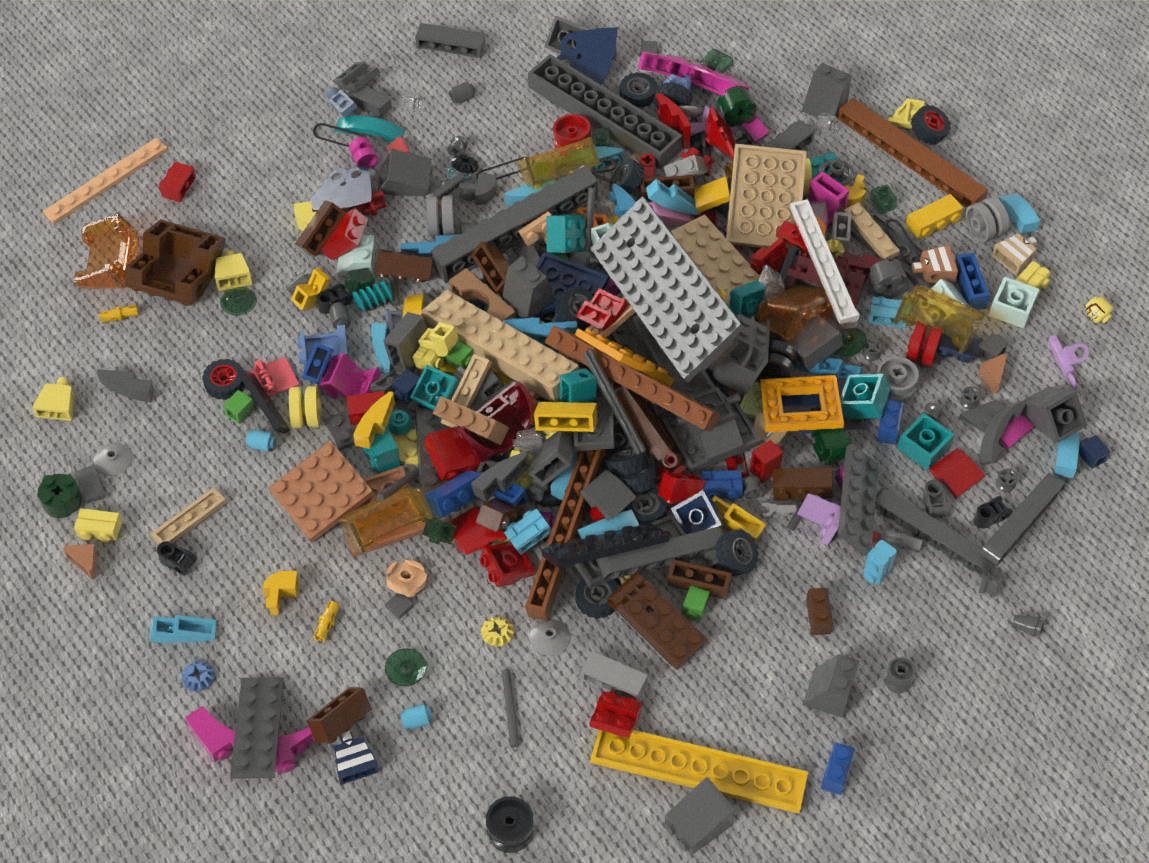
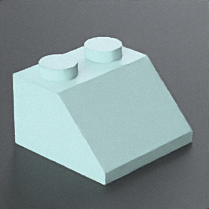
(359, 257)
(1013, 302)

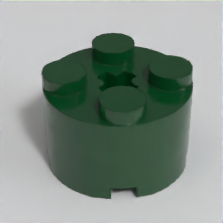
(737, 106)
(830, 444)
(59, 495)

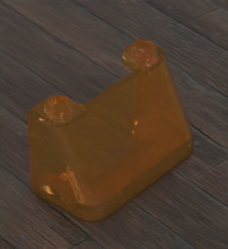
(112, 248)
(794, 308)

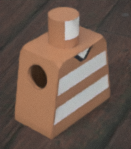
(936, 265)

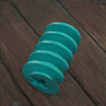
(373, 295)

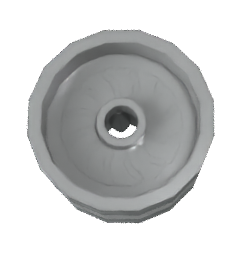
(440, 215)
(987, 219)
(901, 376)

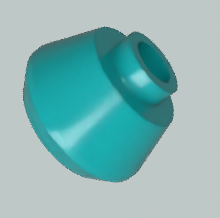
(399, 422)

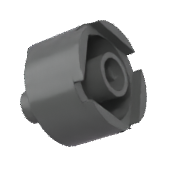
(888, 278)

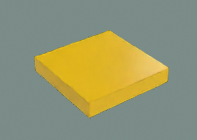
(712, 194)

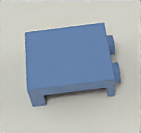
(336, 341)

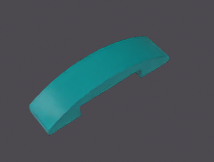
(370, 126)

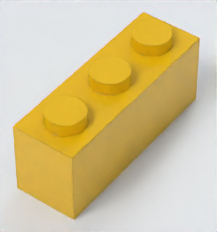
(934, 216)
(566, 416)

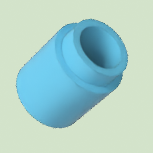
(260, 440)
(416, 717)

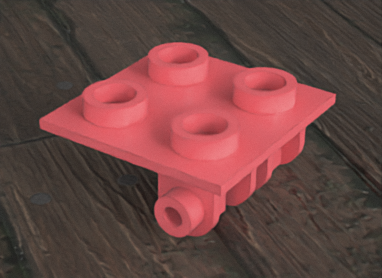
(275, 376)

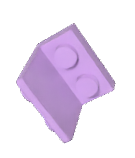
(823, 513)

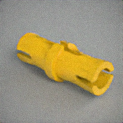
(118, 313)
(326, 621)

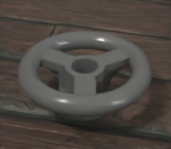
(837, 170)

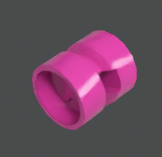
(363, 152)

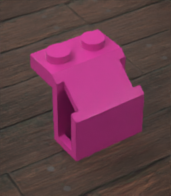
(829, 191)
(346, 378)

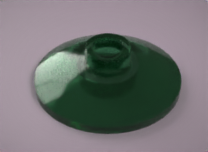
(240, 305)
(853, 342)
(405, 659)

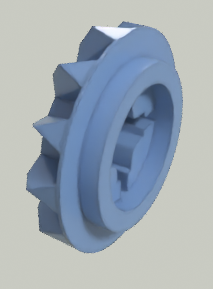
(206, 679)

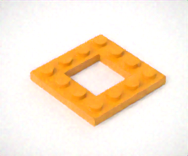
(625, 355)
(826, 386)

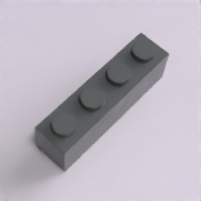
(450, 40)
(795, 137)

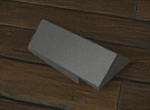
(560, 28)

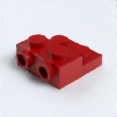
(772, 256)
(505, 564)
(616, 714)

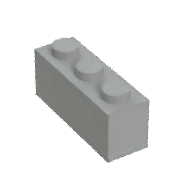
(613, 675)

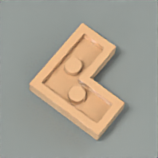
(535, 230)

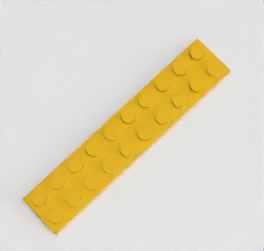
(690, 764)

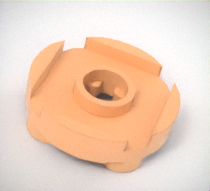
(410, 586)

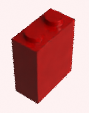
(346, 235)
(450, 454)

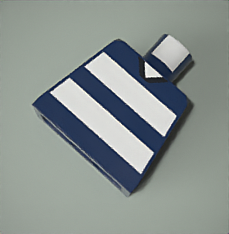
(354, 759)

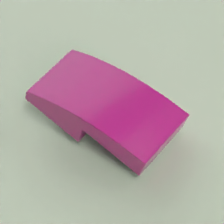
(755, 129)
(1015, 431)

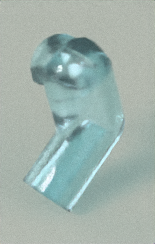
(451, 173)

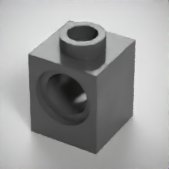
(992, 347)

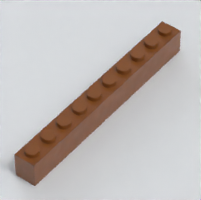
(912, 153)
(636, 380)
(565, 528)

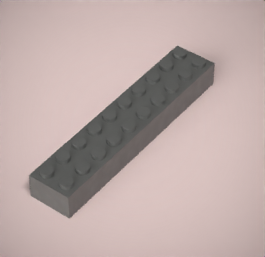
(604, 109)
(502, 229)

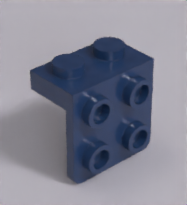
(947, 349)

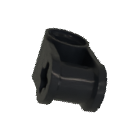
(331, 296)
(992, 513)
(178, 559)

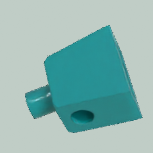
(578, 387)

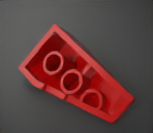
(720, 134)

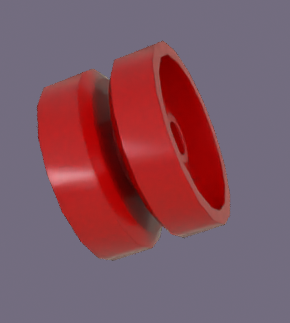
(570, 129)
(924, 344)

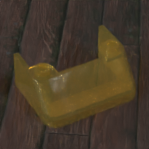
(557, 162)
(941, 311)
(379, 518)

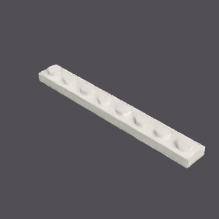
(823, 261)

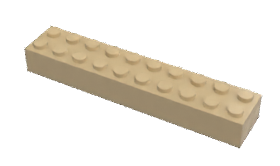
(503, 345)

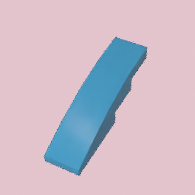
(832, 366)

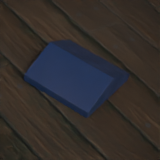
(697, 513)

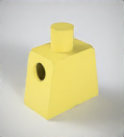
(231, 271)
(55, 401)

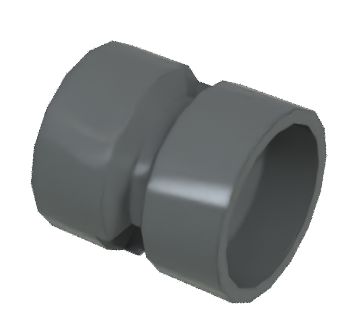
(900, 675)

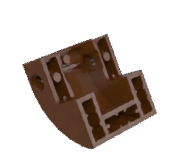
(175, 262)

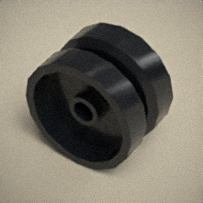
(781, 361)
(509, 824)

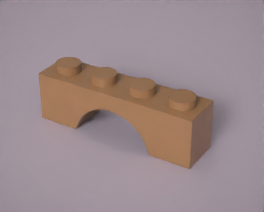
(471, 288)
(471, 420)

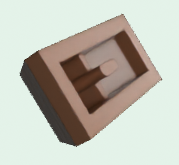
(992, 371)
(84, 557)

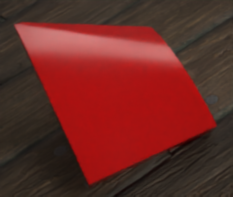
(674, 118)
(471, 535)

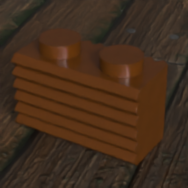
(819, 611)

